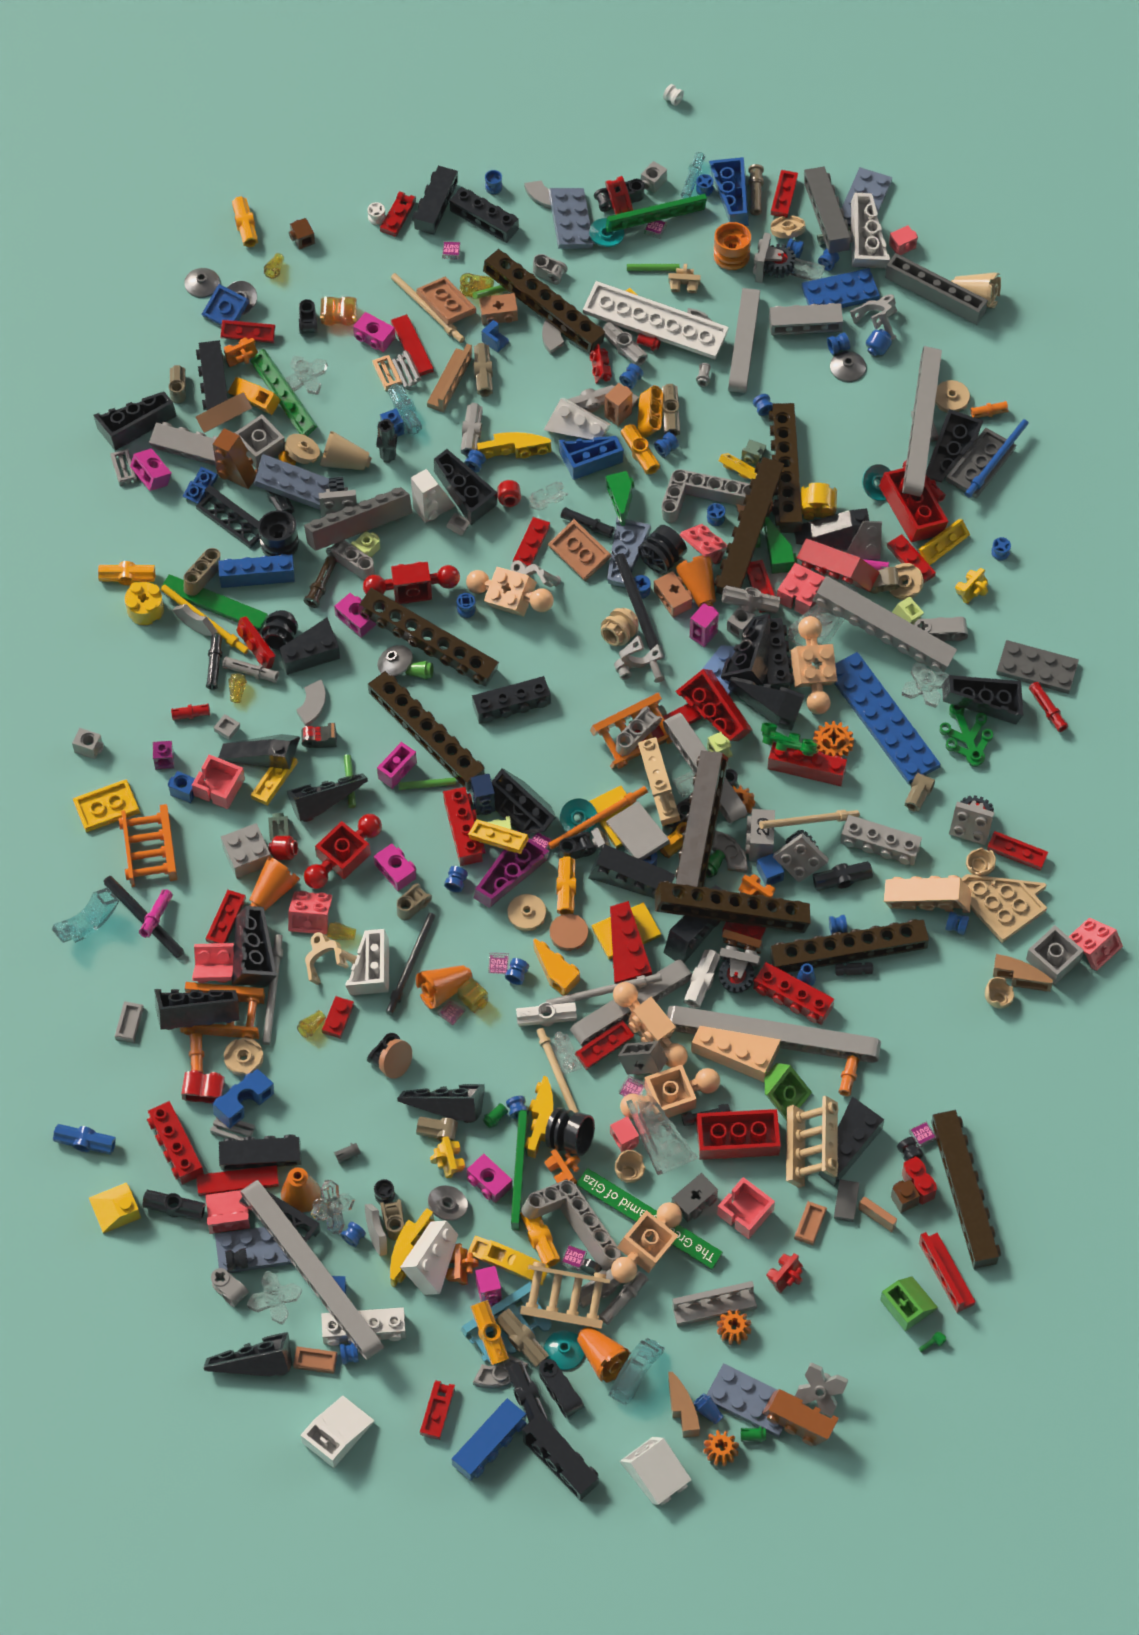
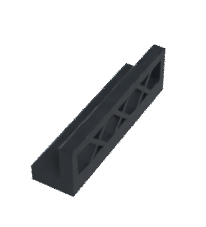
(232, 510)
(294, 1215)

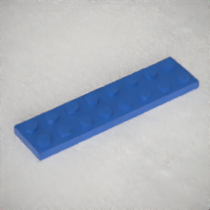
(884, 718)

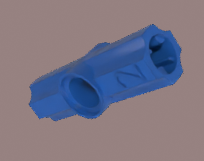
(84, 1139)

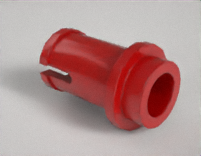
(649, 342)

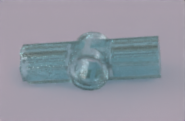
(405, 408)

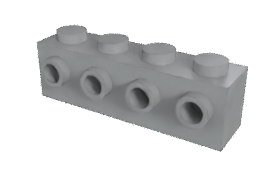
(805, 319)
(183, 443)
(881, 840)

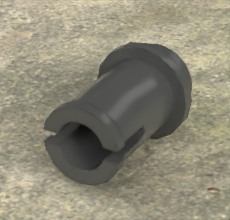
(347, 1152)

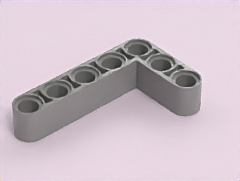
(700, 486)
(579, 1214)

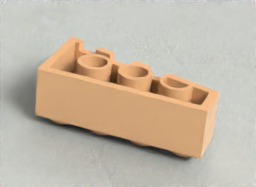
(928, 893)
(736, 1050)

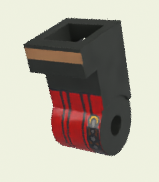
(319, 736)

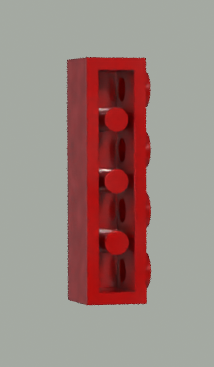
(816, 767)
(461, 821)
(793, 993)
(175, 1142)

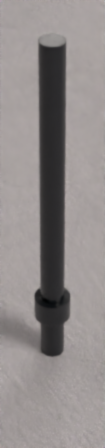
(396, 995)

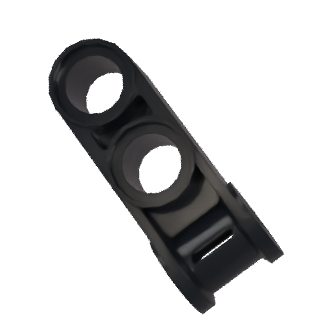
(635, 190)
(560, 1388)

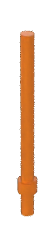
(628, 799)

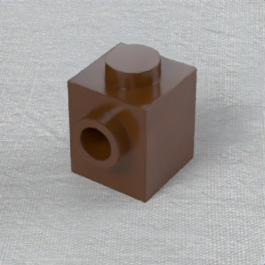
(302, 233)
(905, 1195)

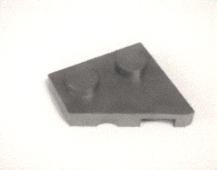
(867, 541)

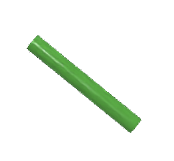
(652, 267)
(489, 291)
(349, 772)
(427, 783)

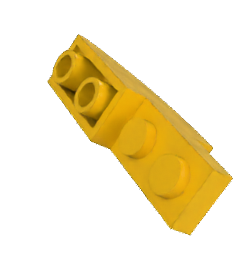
(515, 442)
(541, 1110)
(406, 1241)
(504, 1258)

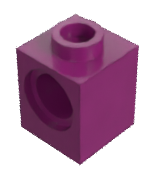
(163, 755)

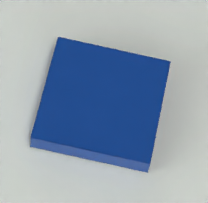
(225, 305)

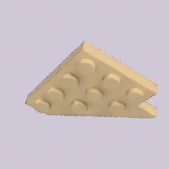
(1005, 903)

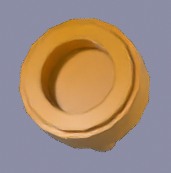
(284, 456)

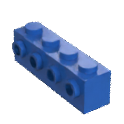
(256, 571)
(489, 1439)

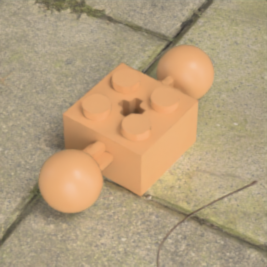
(510, 591)
(808, 675)
(650, 1023)
(681, 1089)
(646, 1242)

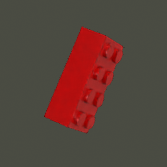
(918, 515)
(738, 1134)

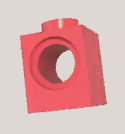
(903, 240)
(624, 1134)

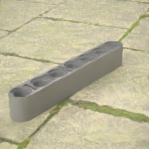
(744, 340)
(690, 748)
(607, 1016)

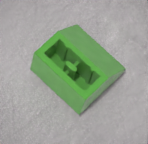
(907, 1302)

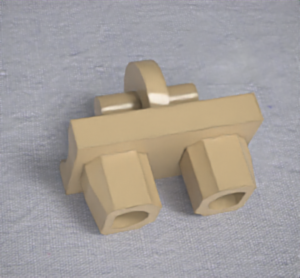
(684, 276)

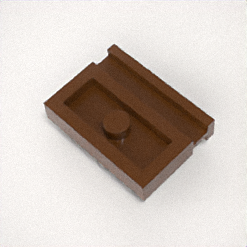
(741, 941)

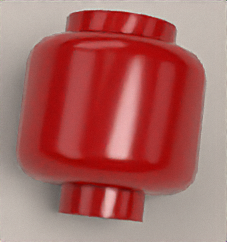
(509, 493)
(283, 848)

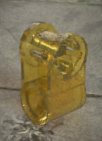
(475, 283)

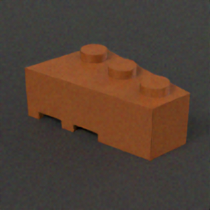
(232, 459)
(799, 1418)

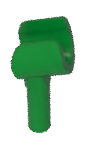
(937, 1338)

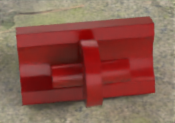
(788, 1274)

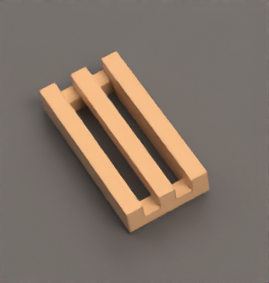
(381, 360)

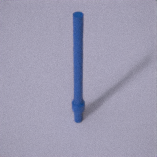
(978, 481)

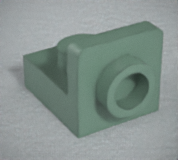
(753, 452)
(278, 825)

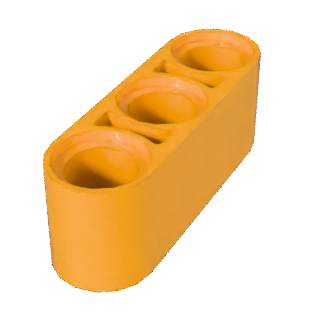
(650, 411)

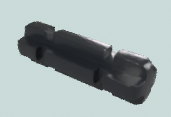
(854, 968)

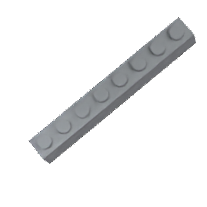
(884, 625)

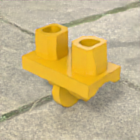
(975, 585)
(445, 1159)

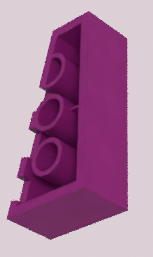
(509, 871)

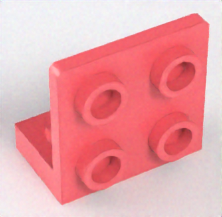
(705, 542)
(309, 912)
(1097, 941)
(213, 962)
(226, 1212)

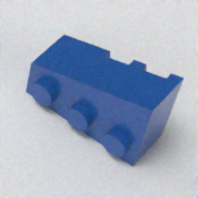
(590, 456)

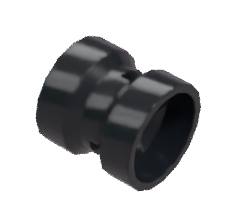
(909, 1149)
(386, 1188)
(236, 1259)

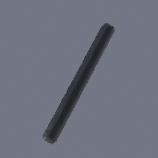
(636, 600)
(140, 914)

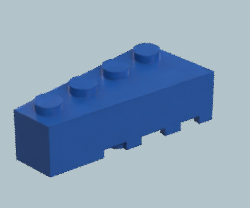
(731, 185)

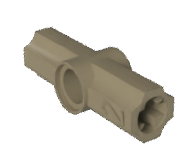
(483, 369)
(670, 402)
(522, 1337)

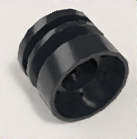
(278, 533)
(662, 549)
(569, 1131)

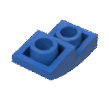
(196, 489)

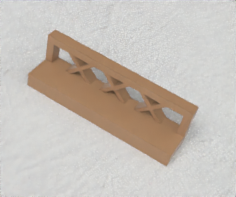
(450, 378)

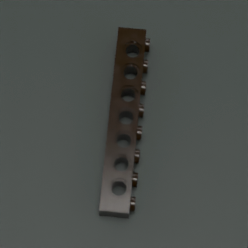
(543, 301)
(785, 451)
(423, 628)
(415, 727)
(717, 905)
(842, 954)

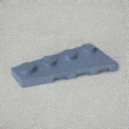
(626, 541)

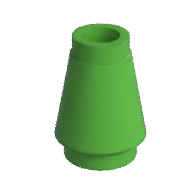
(421, 669)

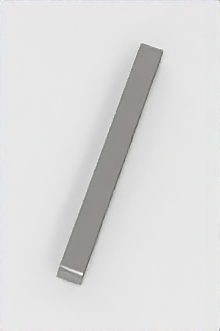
(922, 421)
(791, 1036)
(312, 1270)

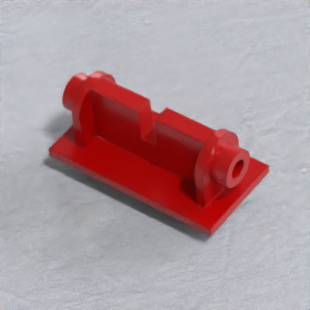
(599, 362)

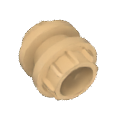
(619, 626)

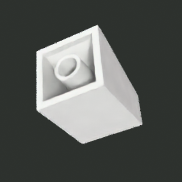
(656, 1470)

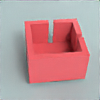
(800, 584)
(220, 782)
(748, 1208)

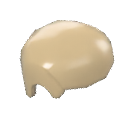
(981, 862)
(999, 993)
(629, 1166)

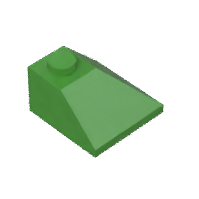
(785, 1088)

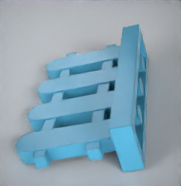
(507, 1303)

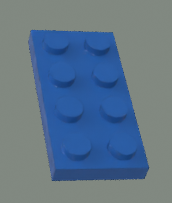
(842, 289)

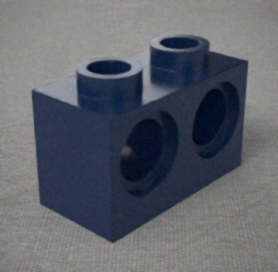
(483, 794)

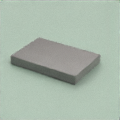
(638, 831)

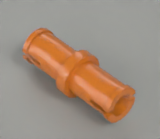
(989, 409)
(196, 1053)
(848, 1076)

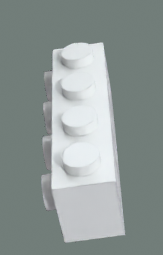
(384, 1322)

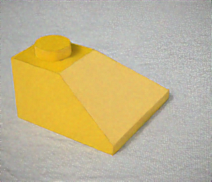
(115, 1208)

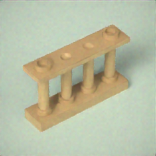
(659, 781)
(796, 1139)
(571, 1315)

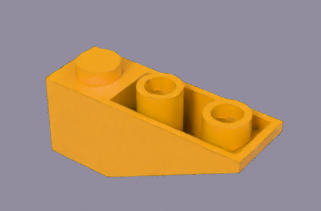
(256, 395)
(558, 972)

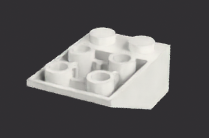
(336, 1431)

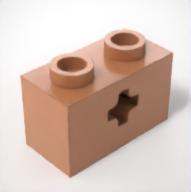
(498, 308)
(618, 404)
(673, 594)

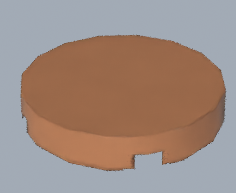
(568, 932)
(396, 1058)

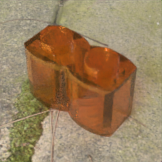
(338, 310)

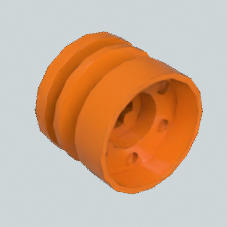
(732, 246)

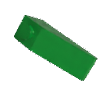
(620, 492)
(779, 549)

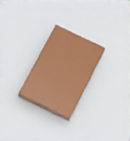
(446, 300)
(579, 550)

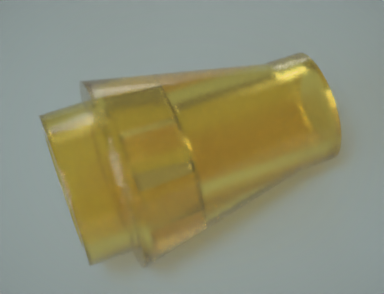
(273, 267)
(236, 686)
(340, 932)
(310, 1024)

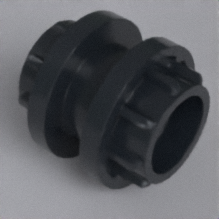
(279, 629)

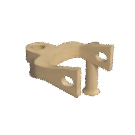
(320, 946)

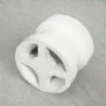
(673, 94)
(373, 211)

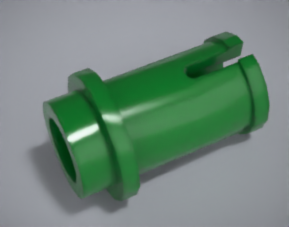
(495, 1115)
(753, 1434)

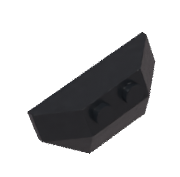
(526, 808)

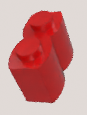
(202, 1087)
(925, 1185)

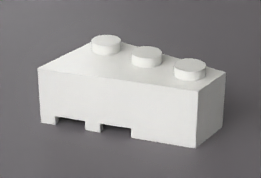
(576, 421)
(429, 497)
(371, 966)
(431, 1257)

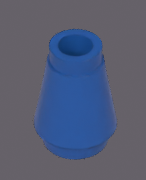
(806, 974)
(706, 1407)

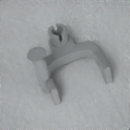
(886, 305)
(546, 578)
(627, 661)

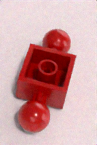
(413, 581)
(342, 850)

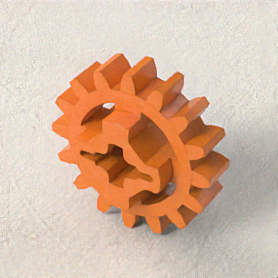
(842, 738)

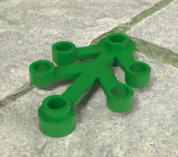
(967, 736)
(807, 746)

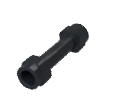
(689, 1118)

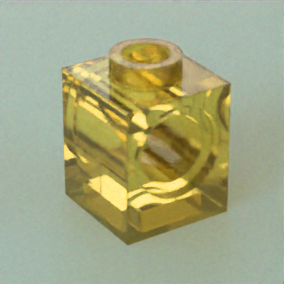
(473, 995)

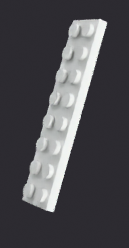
(655, 320)

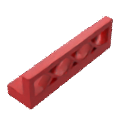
(946, 1271)

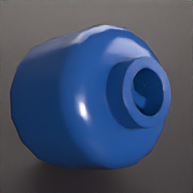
(878, 342)

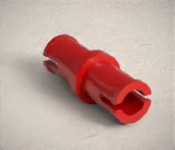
(190, 711)

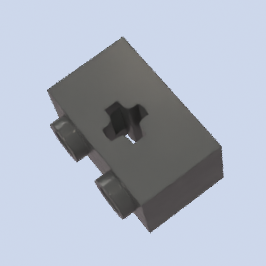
(642, 1057)
(698, 1188)

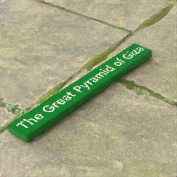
(634, 1209)

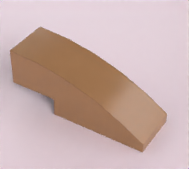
(223, 412)
(1021, 973)
(683, 1407)

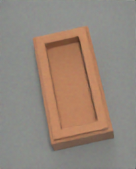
(877, 1214)
(810, 1223)
(315, 1360)

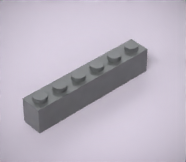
(827, 209)
(936, 288)
(358, 518)

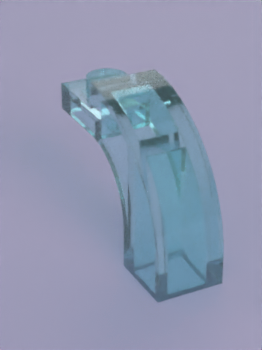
(90, 919)
(634, 1370)

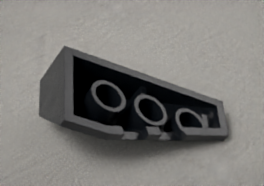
(834, 530)
(458, 1104)
(263, 1359)

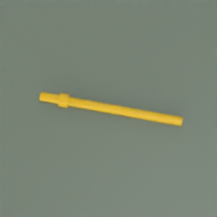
(230, 639)

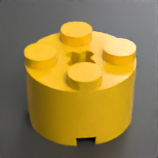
(818, 501)
(144, 603)

